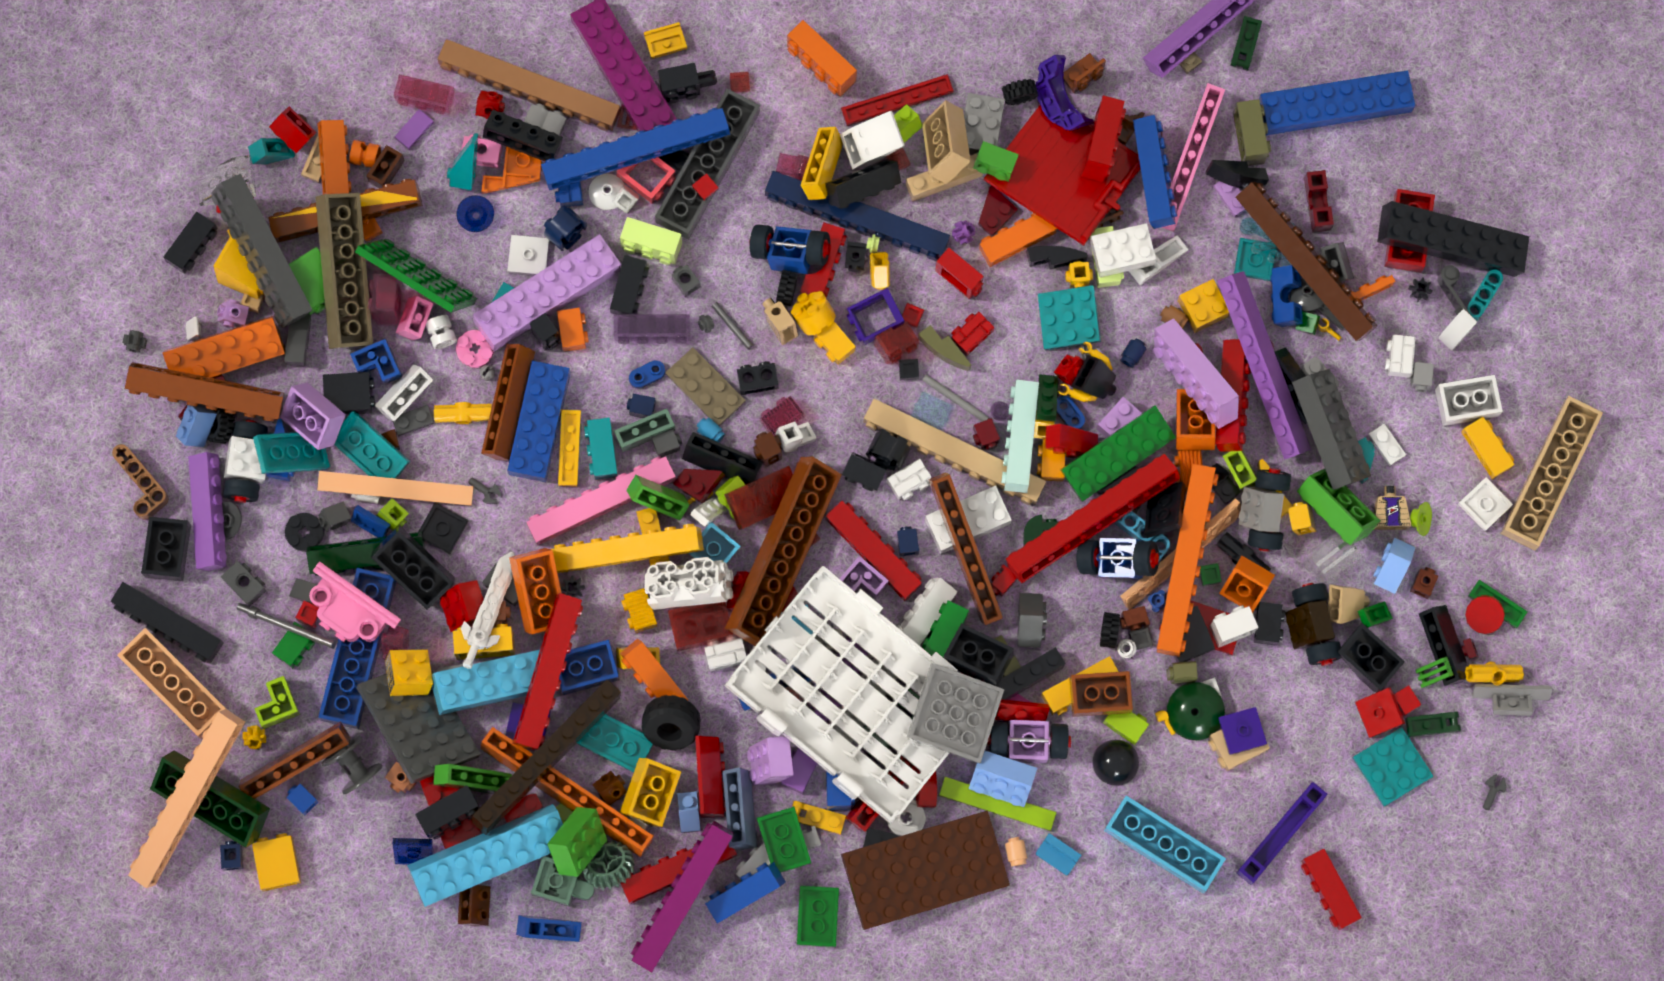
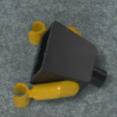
(1094, 377)

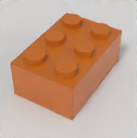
(1192, 425)

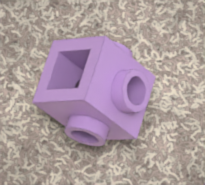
(232, 314)

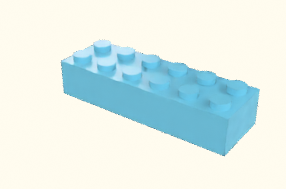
(484, 682)
(1164, 844)

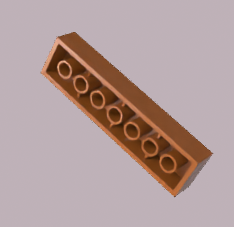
(205, 391)

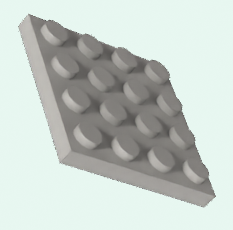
(955, 713)

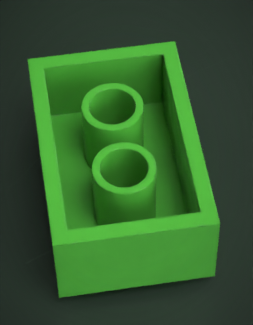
(577, 841)

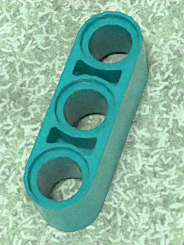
(1488, 288)

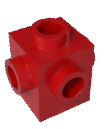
(487, 102)
(1069, 368)

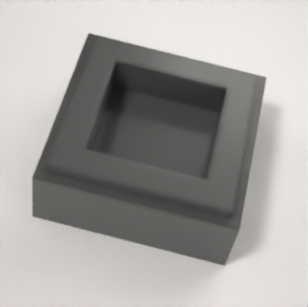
(1141, 638)

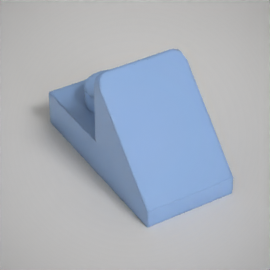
(688, 811)

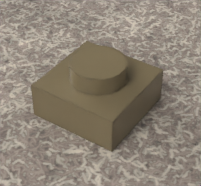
(1190, 62)

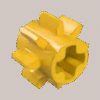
(254, 737)

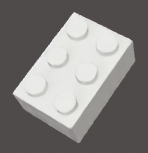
(1122, 250)
(1468, 400)

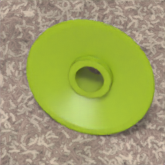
(1422, 518)

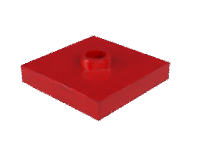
(1380, 712)

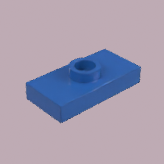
(370, 522)

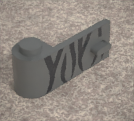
(1447, 279)

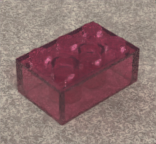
(385, 300)

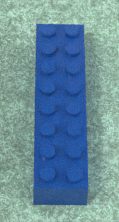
(1337, 102)
(355, 660)

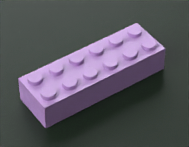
(1195, 373)

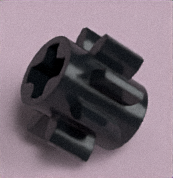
(1420, 294)
(572, 582)

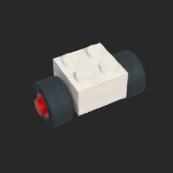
(243, 464)

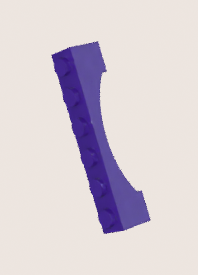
(1281, 833)

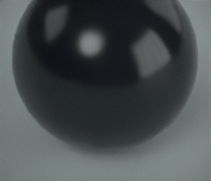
(1115, 762)

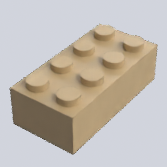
(946, 142)

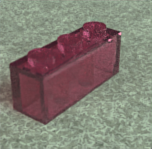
(424, 94)

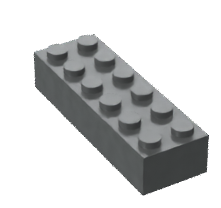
(1331, 429)

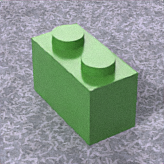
(995, 161)

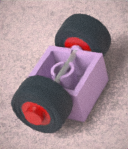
(1029, 740)

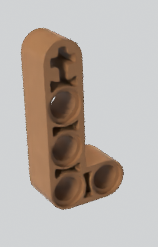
(138, 477)

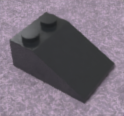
(1370, 658)

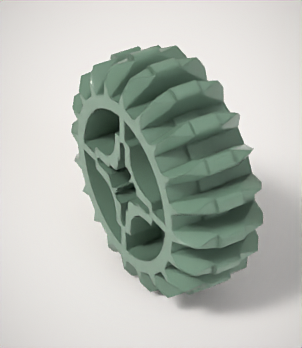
(610, 866)

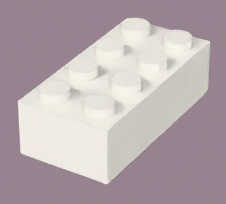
(983, 512)

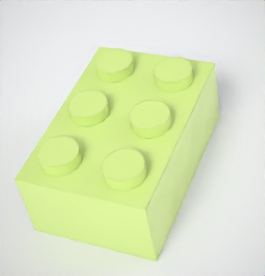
(650, 241)

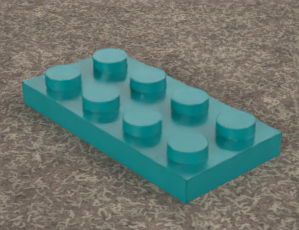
(369, 448)
(288, 454)
(616, 742)

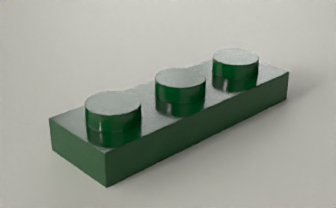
(1047, 397)

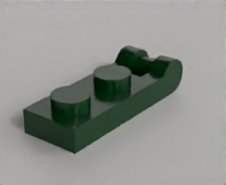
(1246, 42)
(1432, 724)

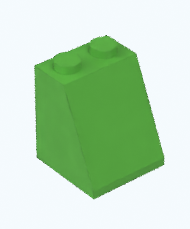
(309, 276)

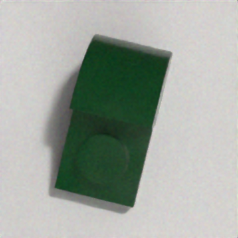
(1036, 527)

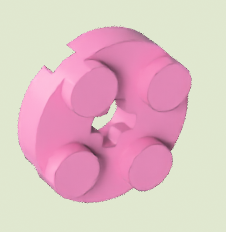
(468, 357)

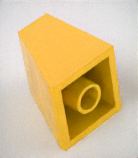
(233, 271)

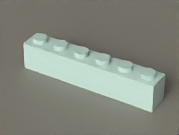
(1021, 436)

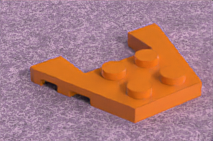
(518, 171)

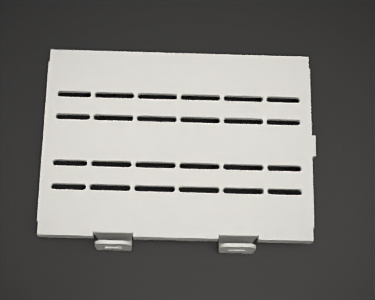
(782, 712)

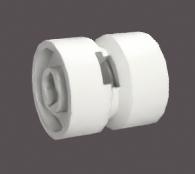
(437, 326)

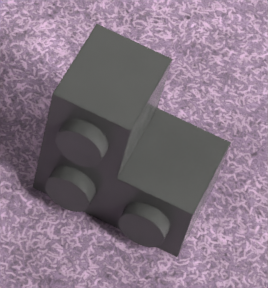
(1031, 619)

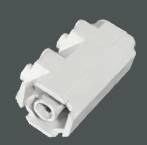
(688, 584)

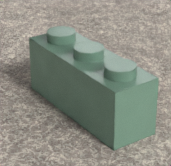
(643, 430)

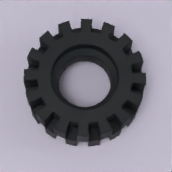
(1020, 92)
(787, 287)
(222, 427)
(1109, 630)

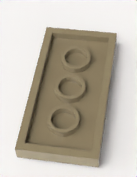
(705, 387)

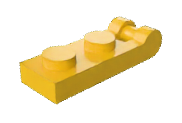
(820, 817)

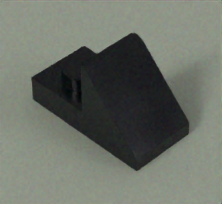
(1225, 487)

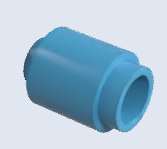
(710, 429)

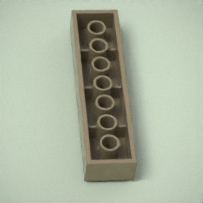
(344, 270)

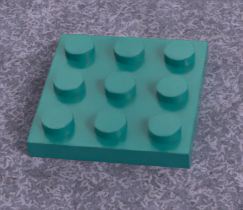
(1069, 317)
(1392, 766)

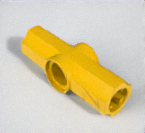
(462, 413)
(1494, 673)

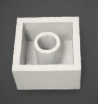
(1233, 626)

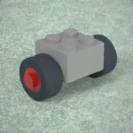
(1263, 509)

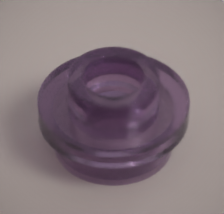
(1002, 405)

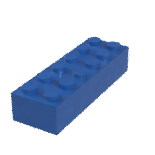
(539, 421)

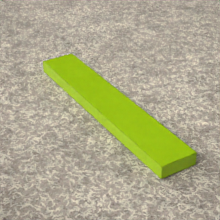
(1028, 814)

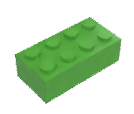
(1338, 507)

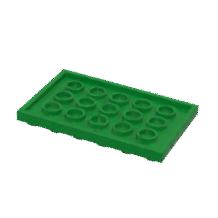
(417, 275)

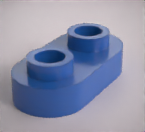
(647, 374)
(1070, 412)

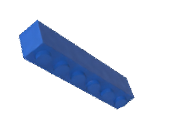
(1154, 171)

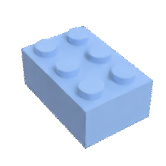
(1003, 779)

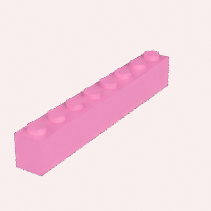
(1194, 147)
(596, 502)

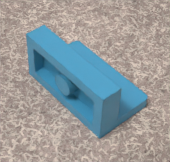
(1058, 854)

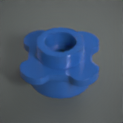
(1160, 595)

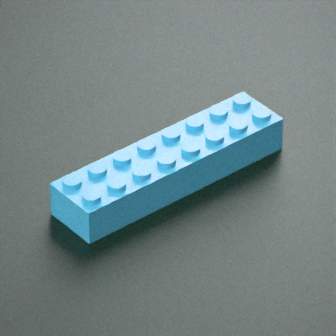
(485, 855)

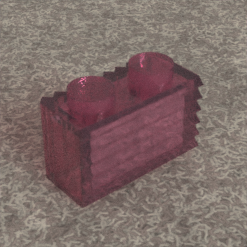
(783, 414)

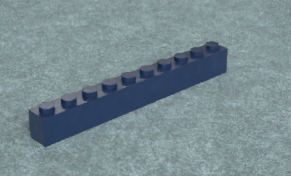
(860, 217)

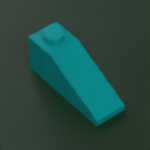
(464, 166)

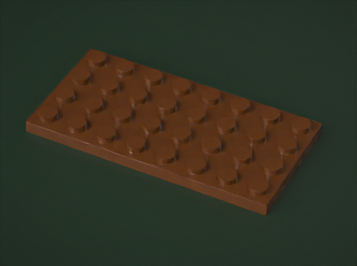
(925, 870)

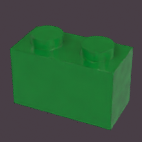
(292, 647)

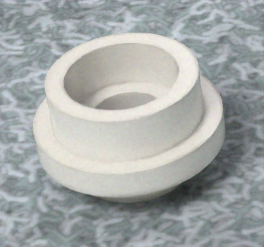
(1121, 648)

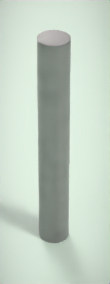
(731, 324)

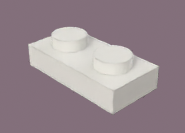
(1387, 444)

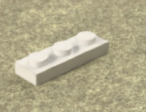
(709, 511)

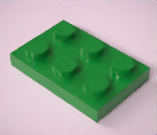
(784, 839)
(817, 916)

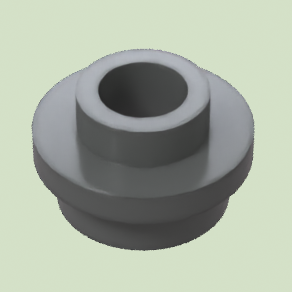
(706, 323)

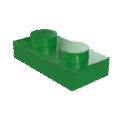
(1375, 614)

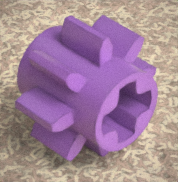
(963, 232)

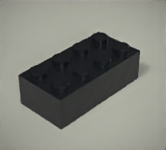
(413, 567)

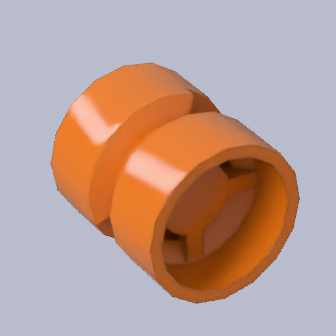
(364, 153)

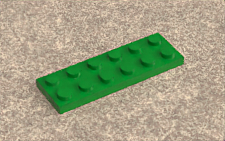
(1118, 453)

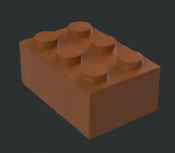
(1101, 694)

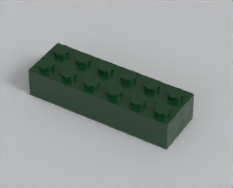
(223, 805)

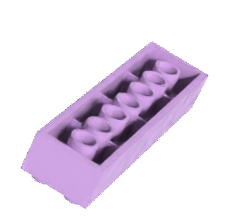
(547, 292)

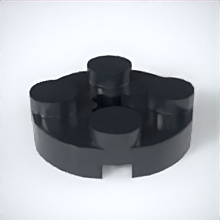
(296, 524)

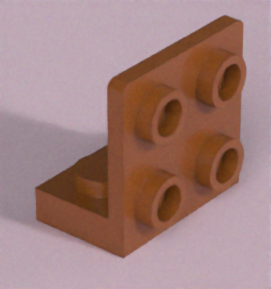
(1083, 72)

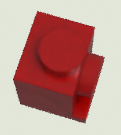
(1002, 581)

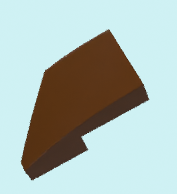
(1128, 127)

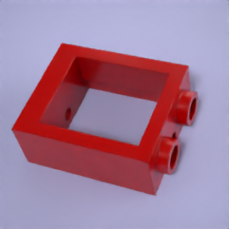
(959, 274)

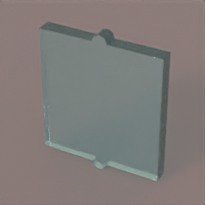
(931, 410)

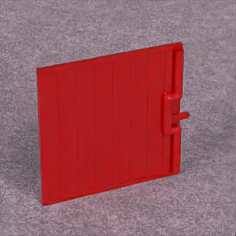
(1050, 178)

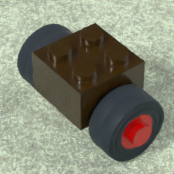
(1311, 624)

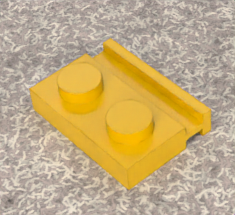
(665, 40)

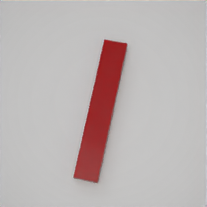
(897, 99)

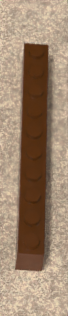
(1306, 261)

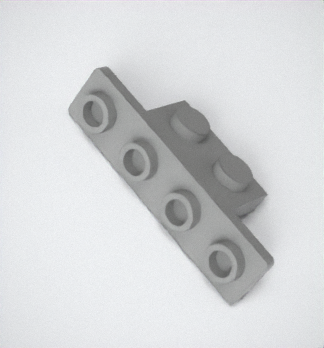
(1512, 698)

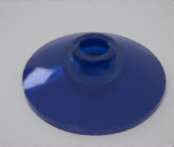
(472, 205)

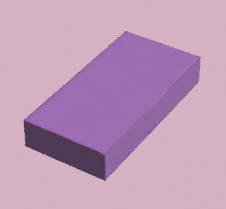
(414, 129)

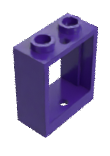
(884, 294)

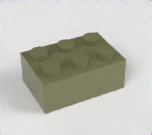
(1251, 132)

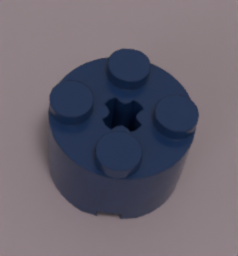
(564, 228)

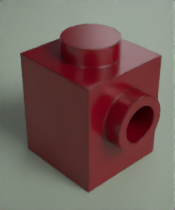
(986, 434)

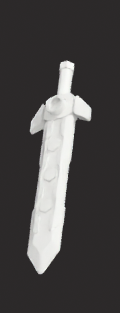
(479, 635)

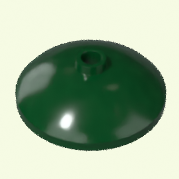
(1197, 696)

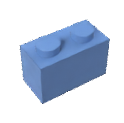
(196, 425)

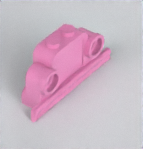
(348, 609)

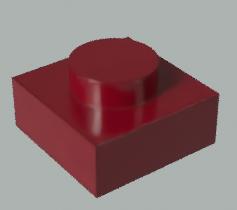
(1469, 649)

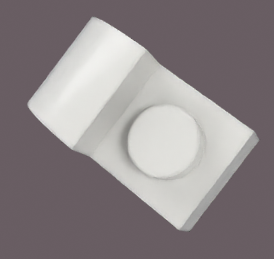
(795, 436)

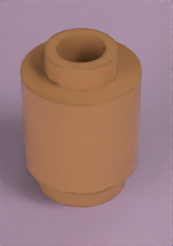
(1171, 312)

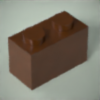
(385, 167)

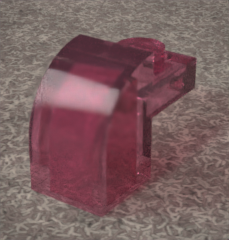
(792, 165)

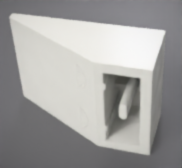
(872, 140)

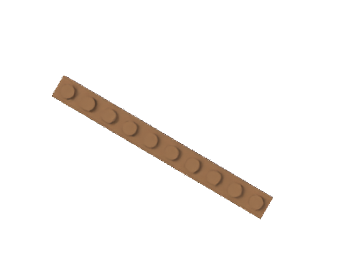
(528, 85)

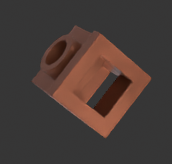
(1419, 587)
(1134, 618)

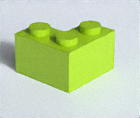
(281, 707)

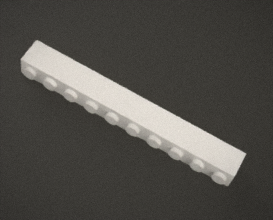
(915, 625)

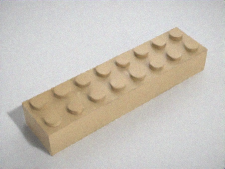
(1551, 473)

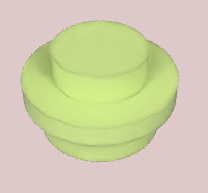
(873, 243)

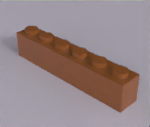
(507, 402)
(295, 761)

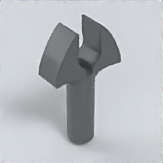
(485, 490)
(1493, 791)

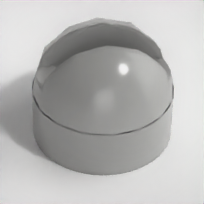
(490, 373)

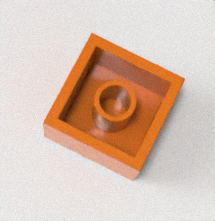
(1247, 583)

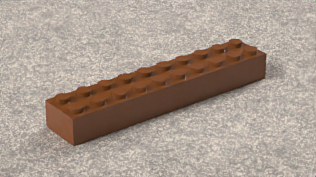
(783, 549)

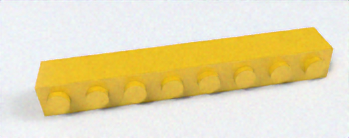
(628, 549)

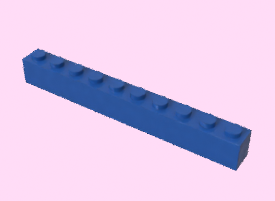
(635, 149)

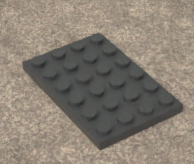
(416, 730)

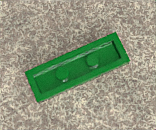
(1513, 613)

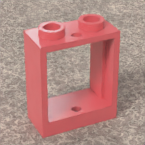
(657, 193)

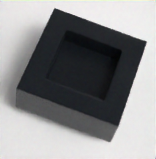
(908, 369)

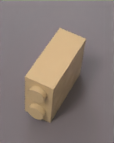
(1228, 761)

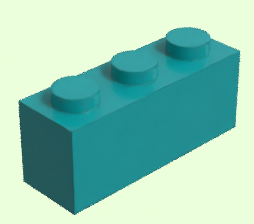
(601, 448)

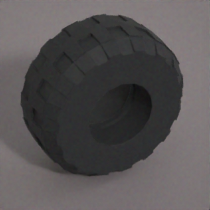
(671, 722)

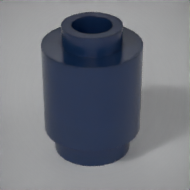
(1133, 352)

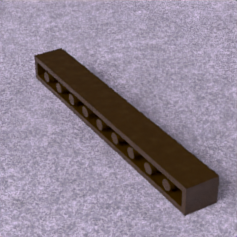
(546, 757)

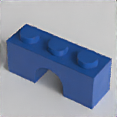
(1283, 281)

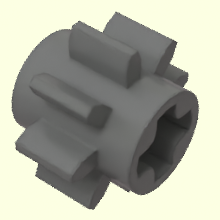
(134, 341)

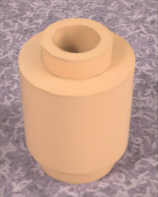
(1016, 851)

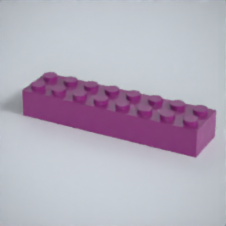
(621, 66)
(680, 899)

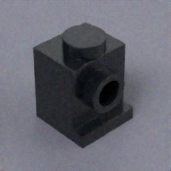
(852, 264)

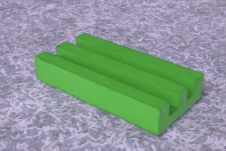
(1423, 676)

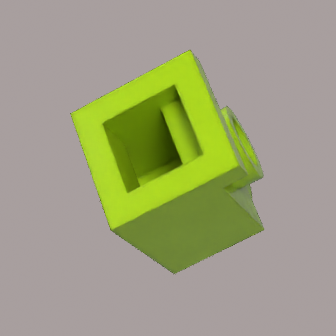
(392, 508)

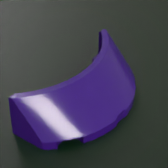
(1054, 98)

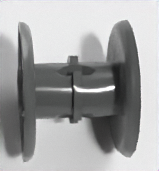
(358, 772)

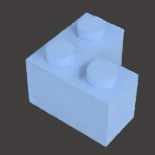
(1396, 560)

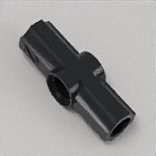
(1235, 550)

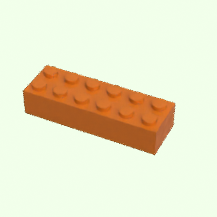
(228, 349)

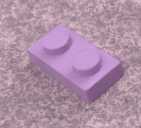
(1228, 196)

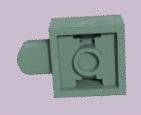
(557, 887)

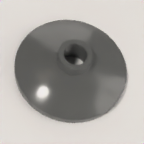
(1309, 301)
(233, 514)

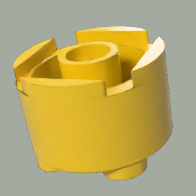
(813, 312)

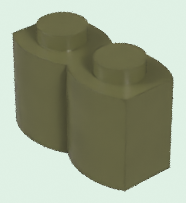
(1182, 672)

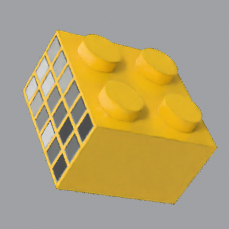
(408, 672)

